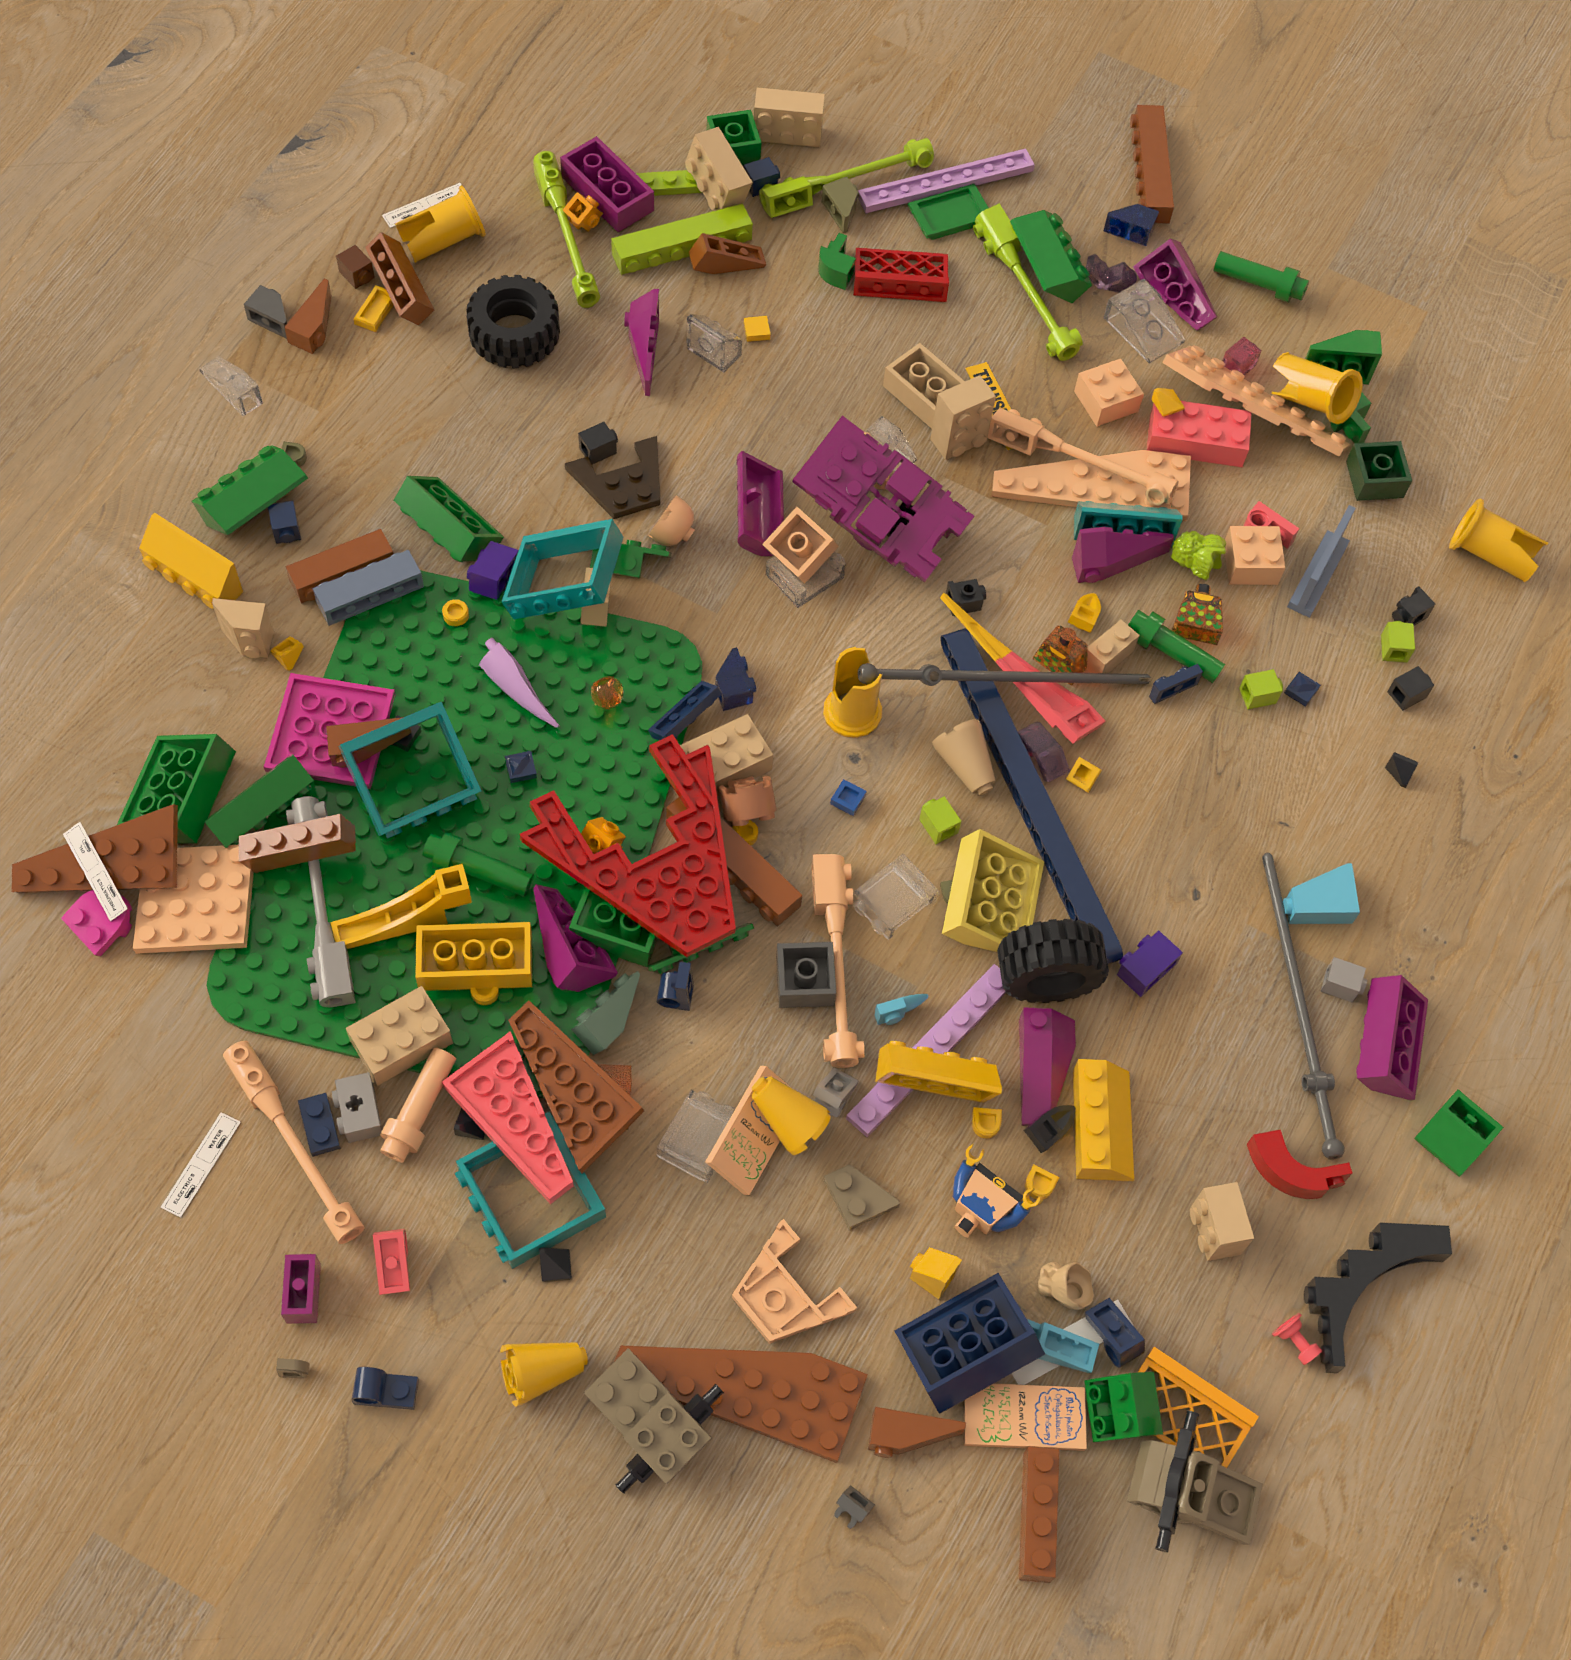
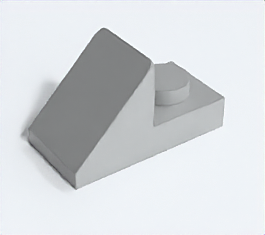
(835, 1091)

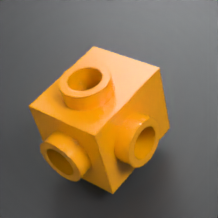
(583, 212)
(601, 834)

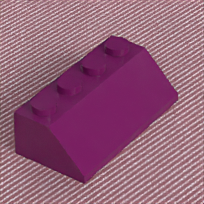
(1392, 1037)

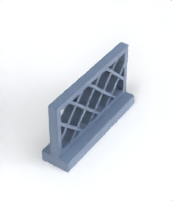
(1321, 568)

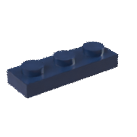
(685, 711)

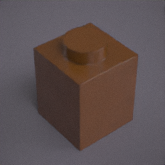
(355, 266)

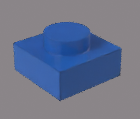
(848, 797)

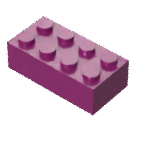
(601, 174)

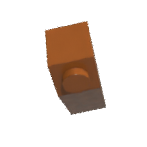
(722, 255)
(309, 324)
(345, 732)
(904, 1431)

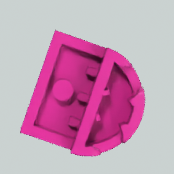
(92, 924)

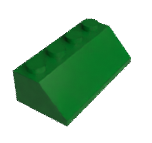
(1052, 254)
(248, 490)
(446, 517)

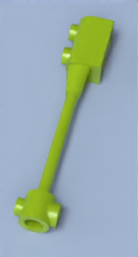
(798, 192)
(555, 195)
(1004, 243)

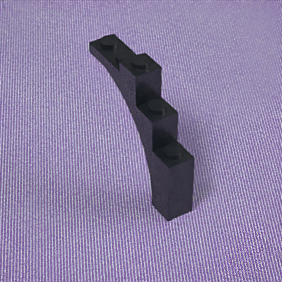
(1392, 1248)

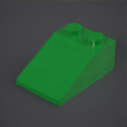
(1353, 350)
(612, 930)

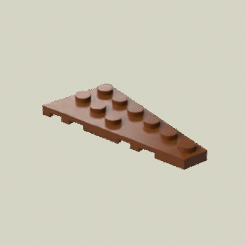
(134, 854)
(579, 1093)

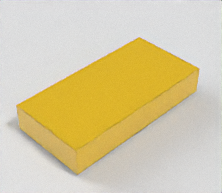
(374, 309)

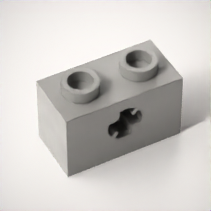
(361, 1123)

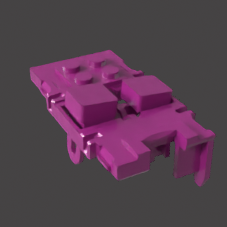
(845, 472)

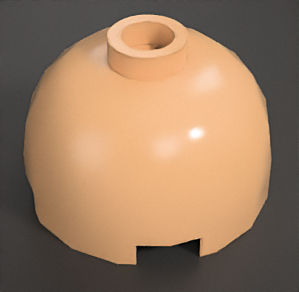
(674, 524)

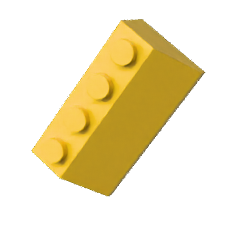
(188, 562)
(937, 1073)
(1102, 1121)

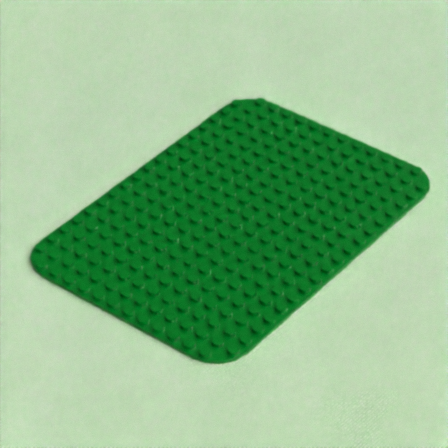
(592, 762)

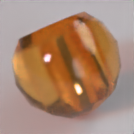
(607, 692)

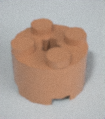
(748, 800)

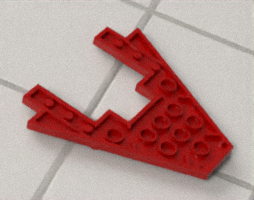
(672, 893)

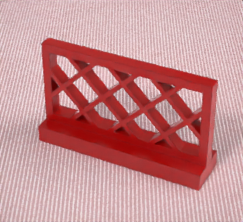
(897, 283)

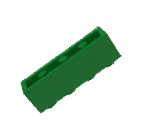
(260, 800)

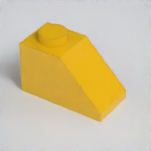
(934, 1271)

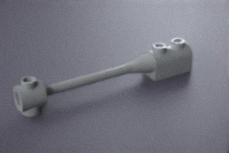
(330, 958)

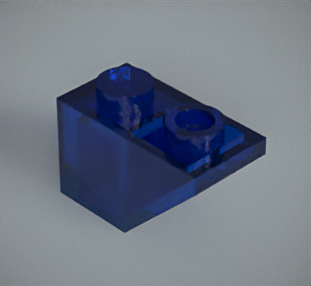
(1132, 223)
(734, 682)

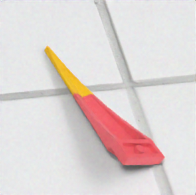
(1054, 702)

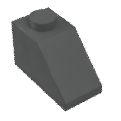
(266, 310)

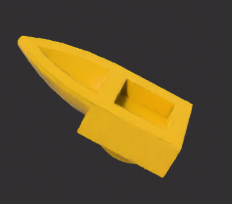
(1086, 612)

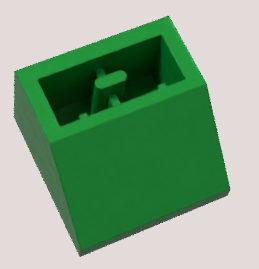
(1458, 1133)
(1123, 1406)

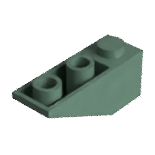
(607, 1020)

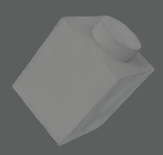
(1344, 980)

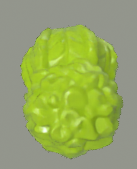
(1199, 552)

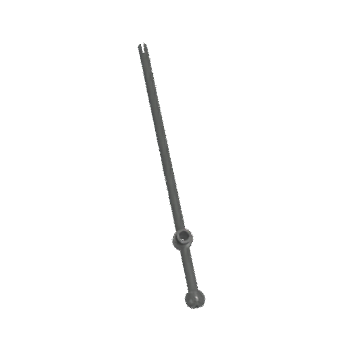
(932, 675)
(1317, 1081)

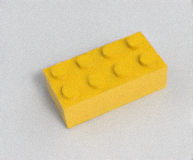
(474, 956)

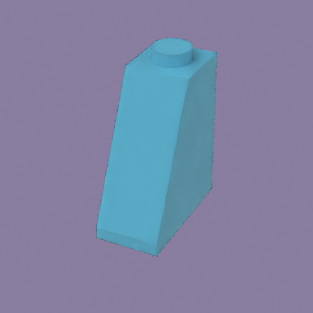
(1324, 899)

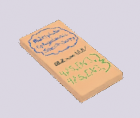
(745, 1142)
(1026, 1417)

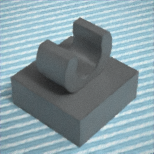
(855, 1504)

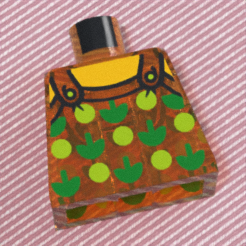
(1200, 616)
(1063, 652)

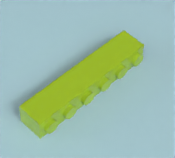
(675, 239)

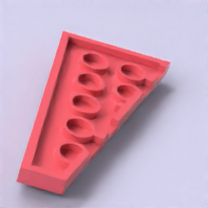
(506, 1107)

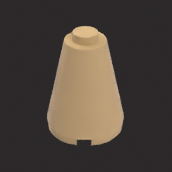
(967, 755)

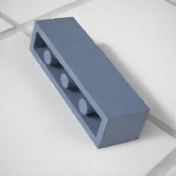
(368, 587)

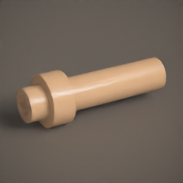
(404, 1133)

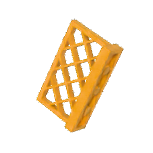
(1206, 1395)

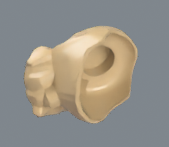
(1067, 1284)

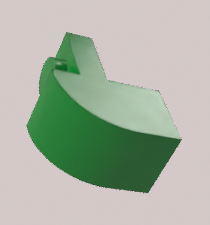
(834, 265)
(1355, 426)

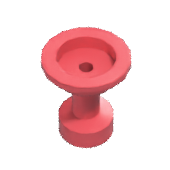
(1290, 1329)

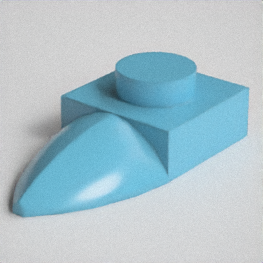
(894, 1010)

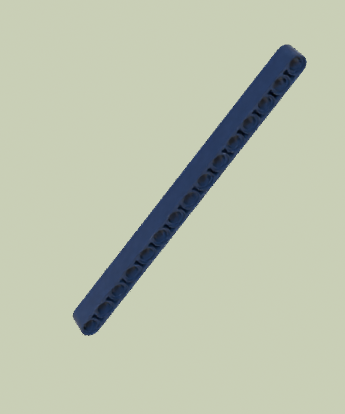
(1029, 792)

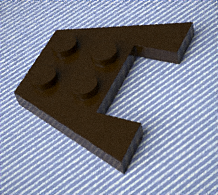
(626, 488)

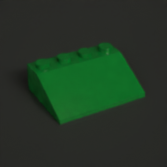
(182, 773)

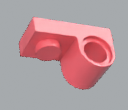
(1264, 516)
(391, 1261)

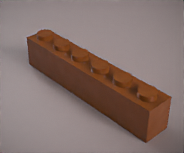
(1152, 160)
(753, 875)

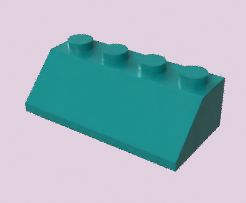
(1123, 517)

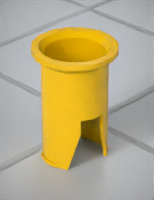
(441, 226)
(1320, 387)
(1497, 541)
(860, 708)

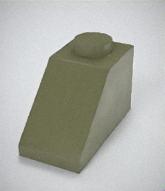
(840, 201)

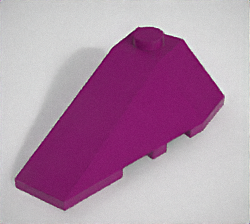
(1177, 282)
(643, 333)
(1105, 553)
(569, 957)
(1046, 1052)

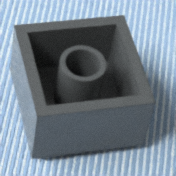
(805, 974)

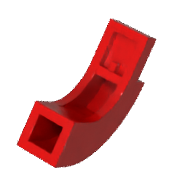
(1288, 1175)

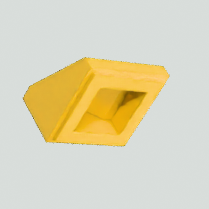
(1166, 401)
(287, 652)
(1083, 774)

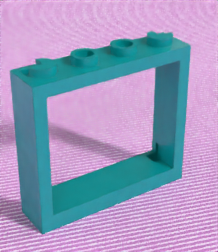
(558, 543)
(440, 807)
(491, 1152)

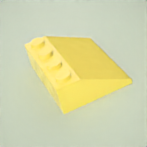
(991, 891)

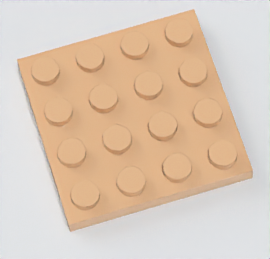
(204, 910)

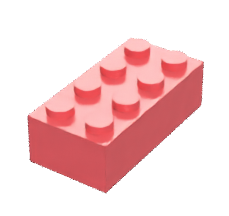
(1203, 433)

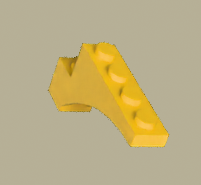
(403, 914)

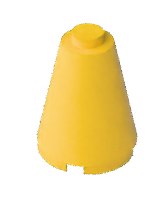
(790, 1113)
(539, 1367)

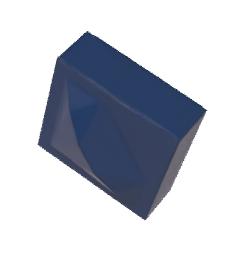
(1302, 689)
(520, 767)

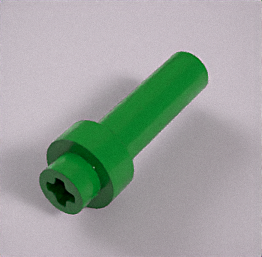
(1285, 283)
(1155, 633)
(448, 852)

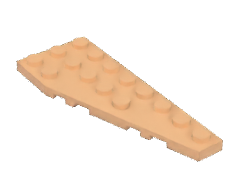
(1212, 374)
(1077, 480)

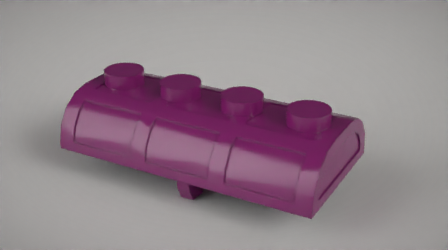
(758, 502)

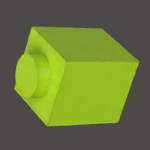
(1397, 642)
(1261, 689)
(939, 819)

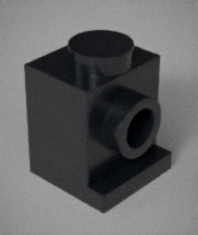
(967, 595)
(1414, 608)

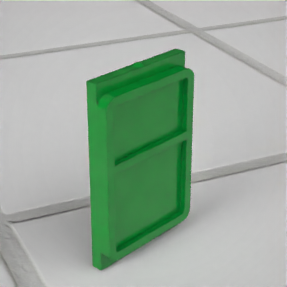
(948, 211)

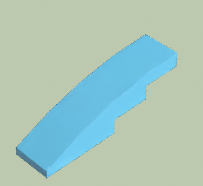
(1065, 1347)

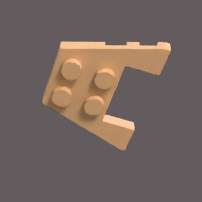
(776, 1300)

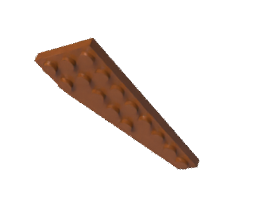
(773, 1393)

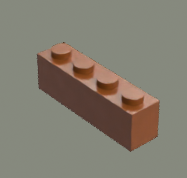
(399, 278)
(336, 562)
(297, 843)
(1039, 1514)

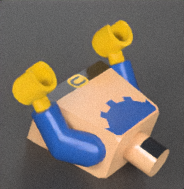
(986, 1199)

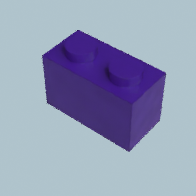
(492, 570)
(1149, 963)

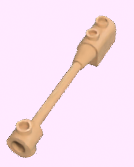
(1027, 435)
(832, 900)
(264, 1095)

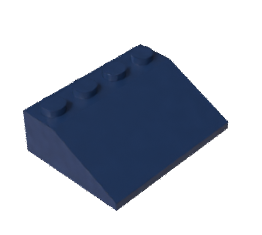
(969, 1342)

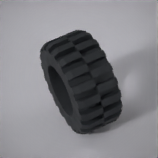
(507, 298)
(1052, 961)

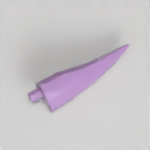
(510, 677)

